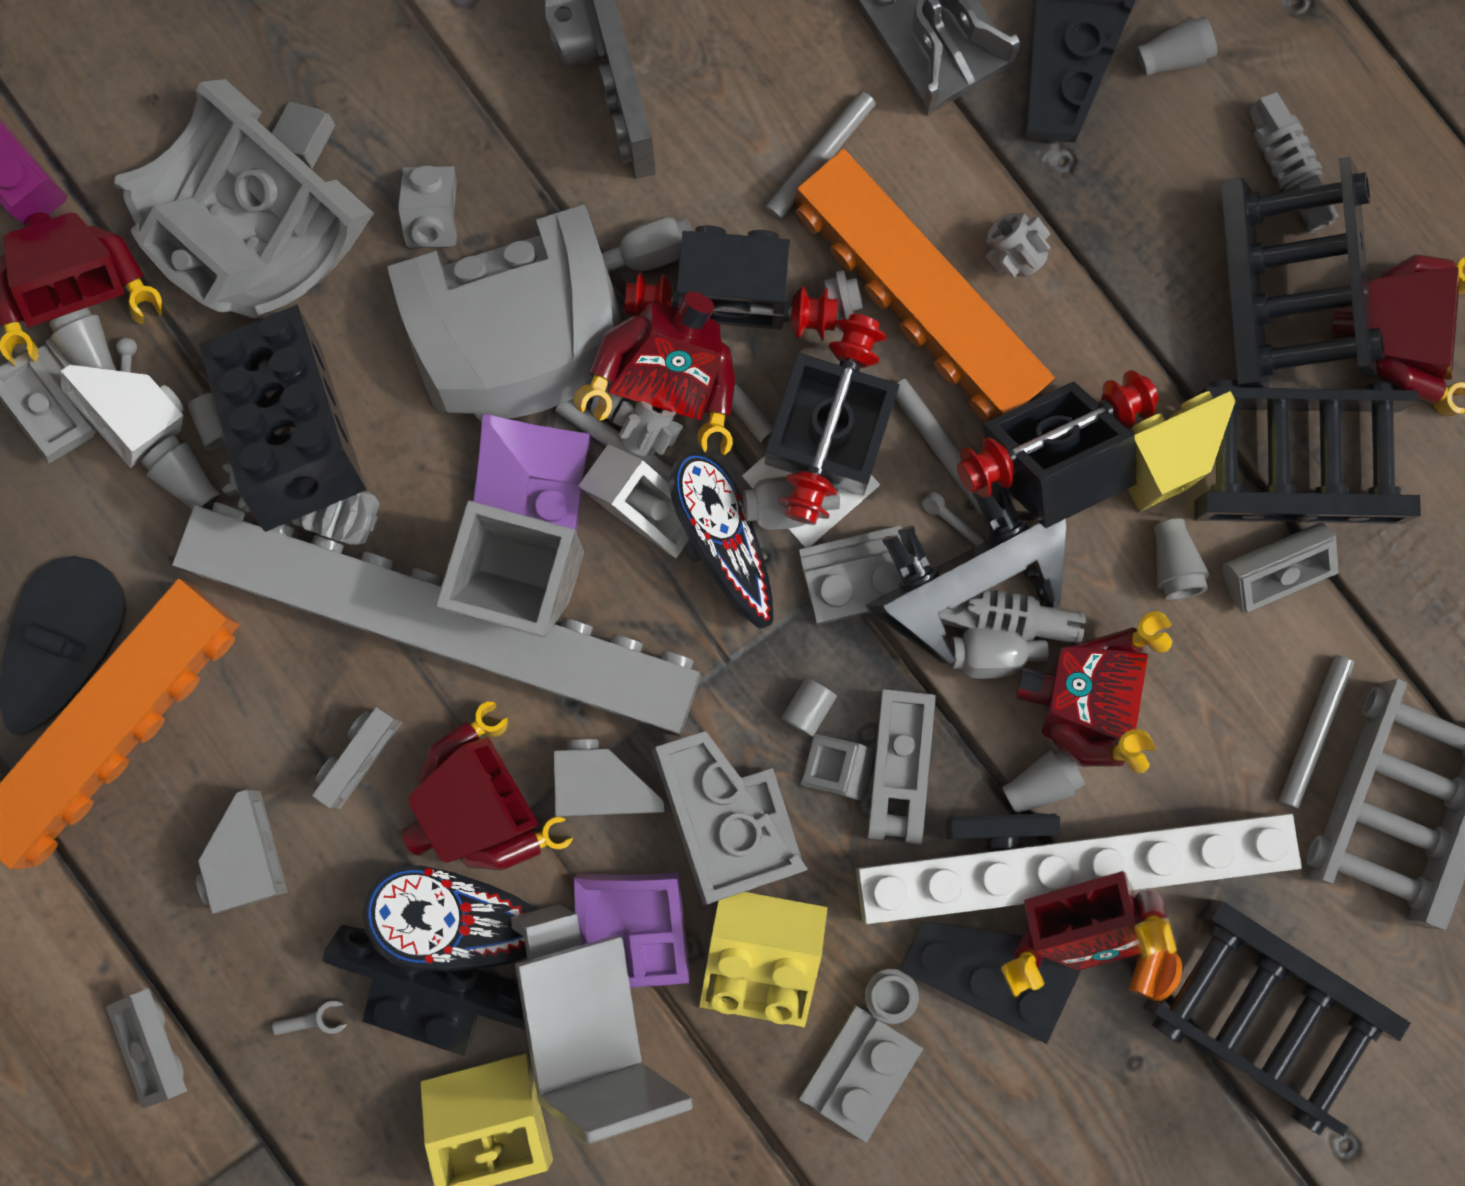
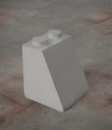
(511, 569)

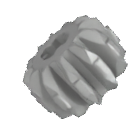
(345, 520)

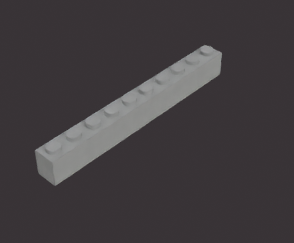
(404, 610)

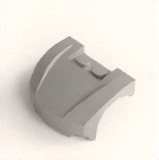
(239, 211)
(512, 323)

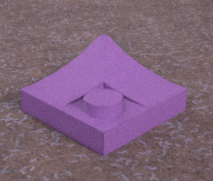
(531, 470)
(647, 917)

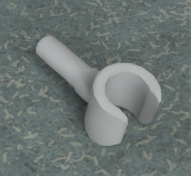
(309, 1021)

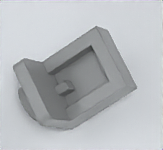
(428, 206)

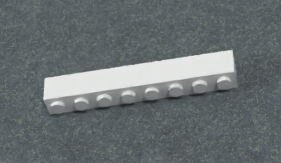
(1025, 872)

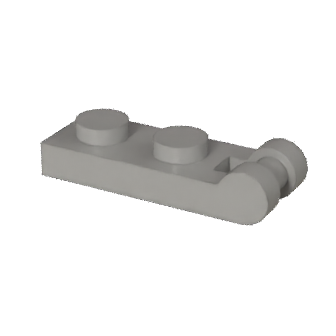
(901, 764)

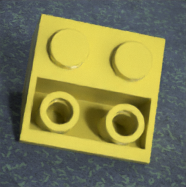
(1179, 450)
(764, 958)
(484, 1124)

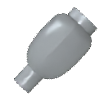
(649, 245)
(763, 506)
(994, 652)

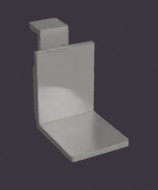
(586, 1031)

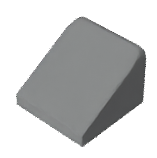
(304, 131)
(838, 767)

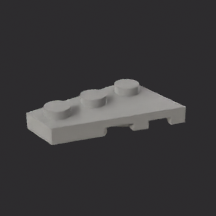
(719, 823)

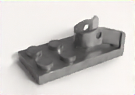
(593, 31)
(940, 45)

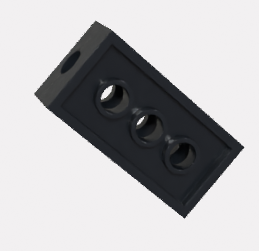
(275, 472)

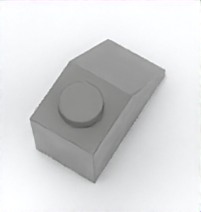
(599, 783)
(241, 858)

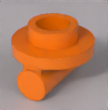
(1156, 976)

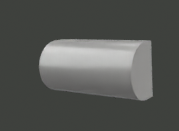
(1281, 567)

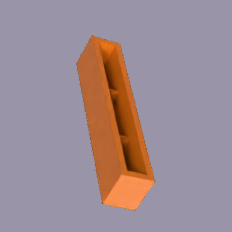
(920, 288)
(108, 720)

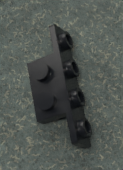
(425, 1004)

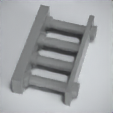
(1437, 891)

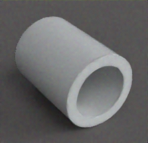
(207, 421)
(809, 707)

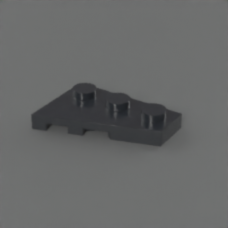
(1067, 62)
(969, 965)

